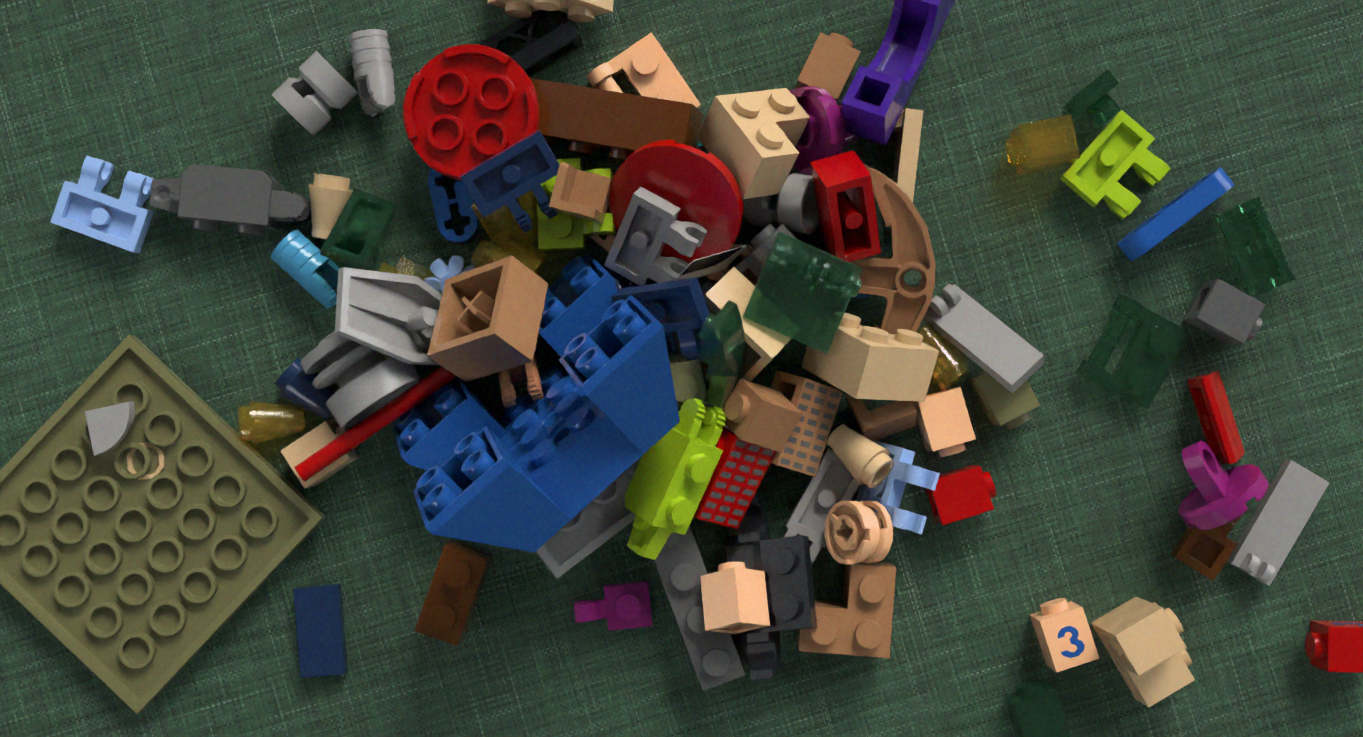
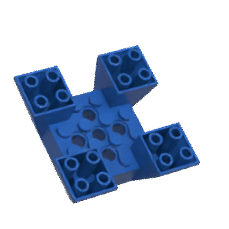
(547, 458)

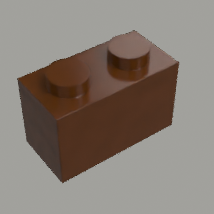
(454, 592)

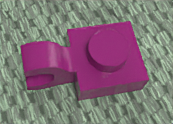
(624, 606)

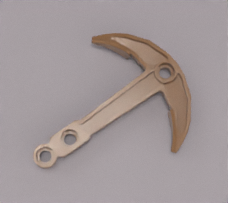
(885, 275)

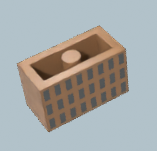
(809, 438)

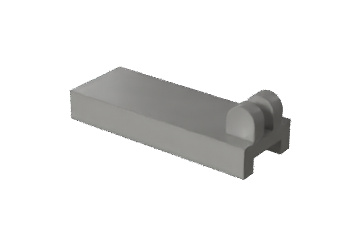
(983, 337)
(1277, 521)

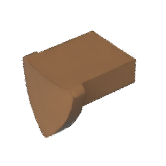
(882, 420)

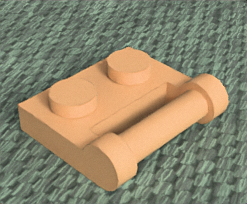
(647, 70)

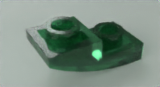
(723, 352)

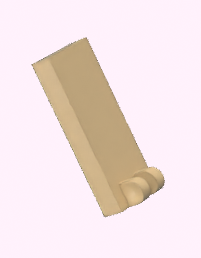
(907, 151)

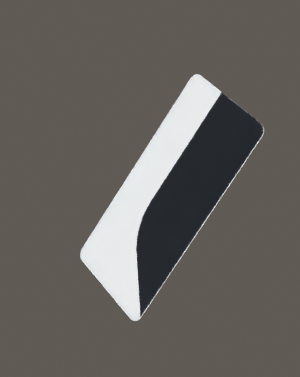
(710, 264)

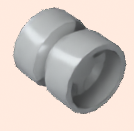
(314, 93)
(793, 206)

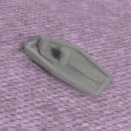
(387, 313)

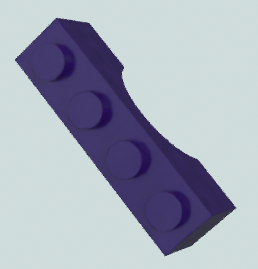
(885, 85)

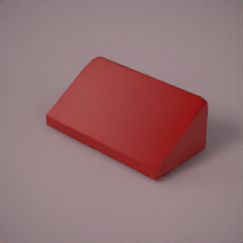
(1216, 417)

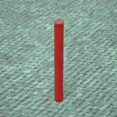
(374, 423)

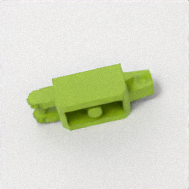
(674, 478)

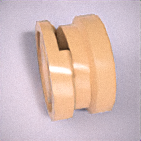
(858, 533)

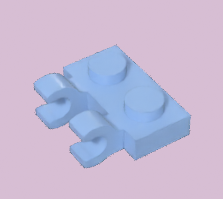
(101, 216)
(891, 489)

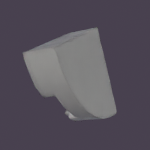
(109, 426)

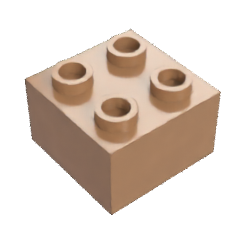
(488, 319)

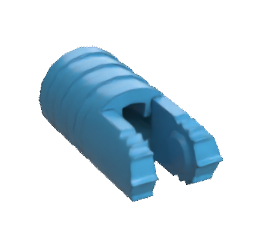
(309, 268)

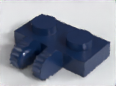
(512, 174)

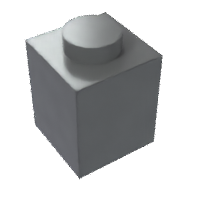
(1225, 313)

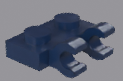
(678, 307)

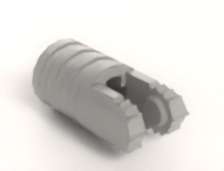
(372, 69)

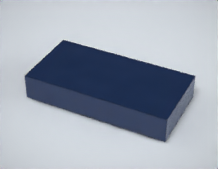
(320, 630)

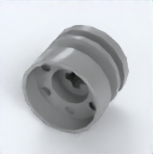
(362, 374)

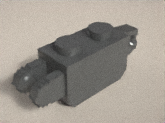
(229, 197)

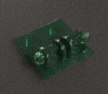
(803, 292)

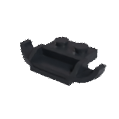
(787, 587)

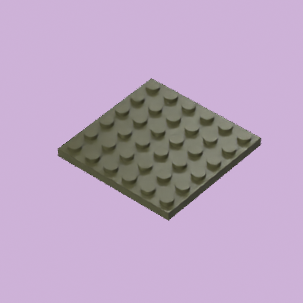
(149, 566)

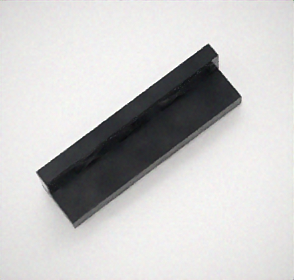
(538, 52)

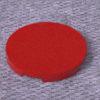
(468, 108)
(690, 181)

